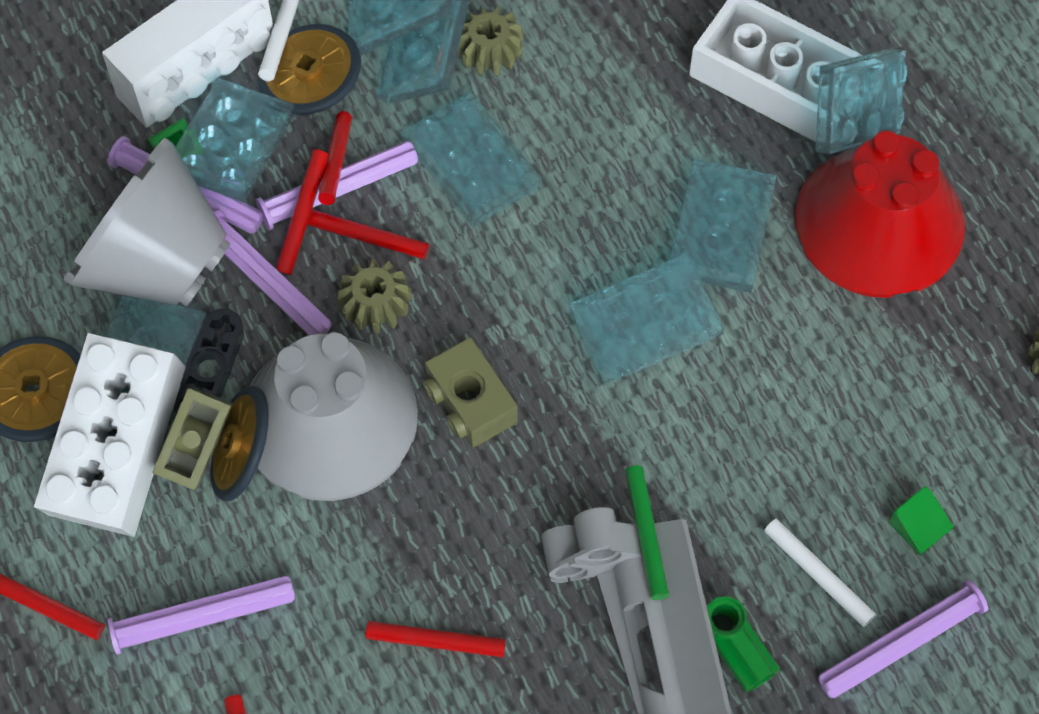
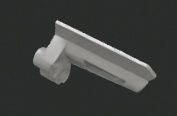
(677, 624)

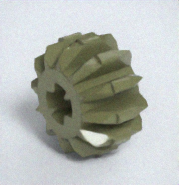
(490, 41)
(374, 296)

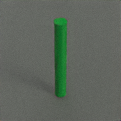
(647, 533)

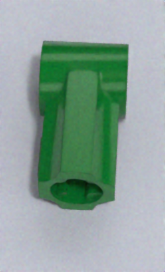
(741, 647)

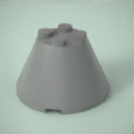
(153, 236)
(335, 417)

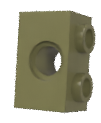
(467, 370)
(193, 438)

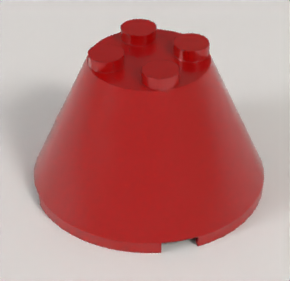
(881, 218)

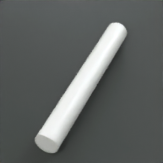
(277, 39)
(820, 572)

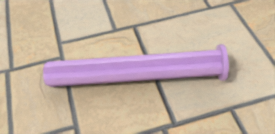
(351, 178)
(235, 211)
(273, 283)
(200, 612)
(903, 640)

